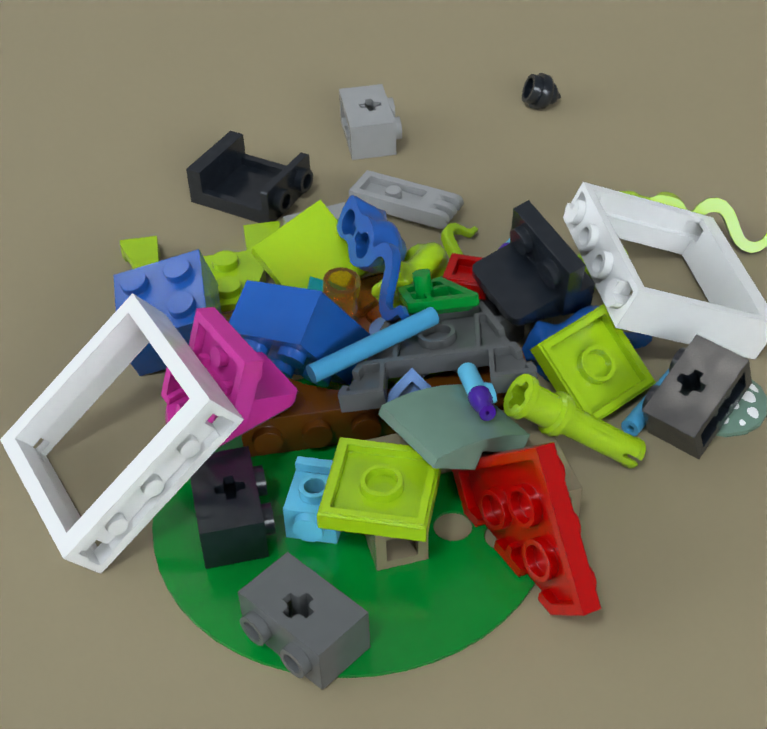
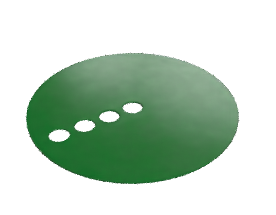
(414, 609)

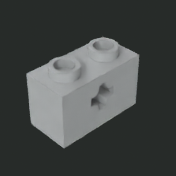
(369, 121)

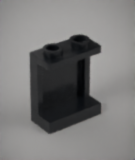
(247, 184)

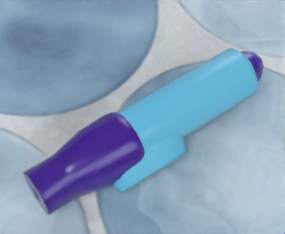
(480, 393)

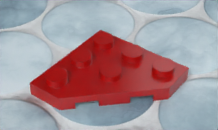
(530, 512)

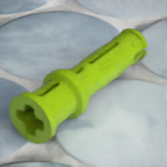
(558, 415)

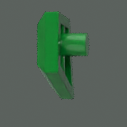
(436, 293)

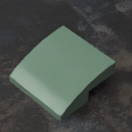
(447, 429)

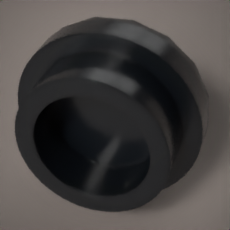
(540, 91)

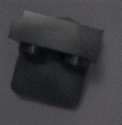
(534, 273)

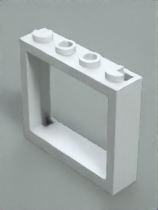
(735, 307)
(158, 468)

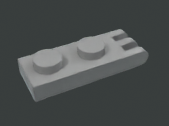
(407, 199)

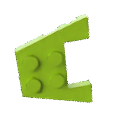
(228, 267)

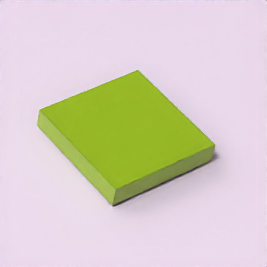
(304, 248)
(594, 364)
(379, 491)

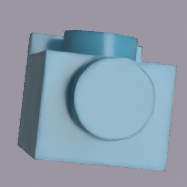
(304, 501)

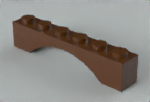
(318, 422)

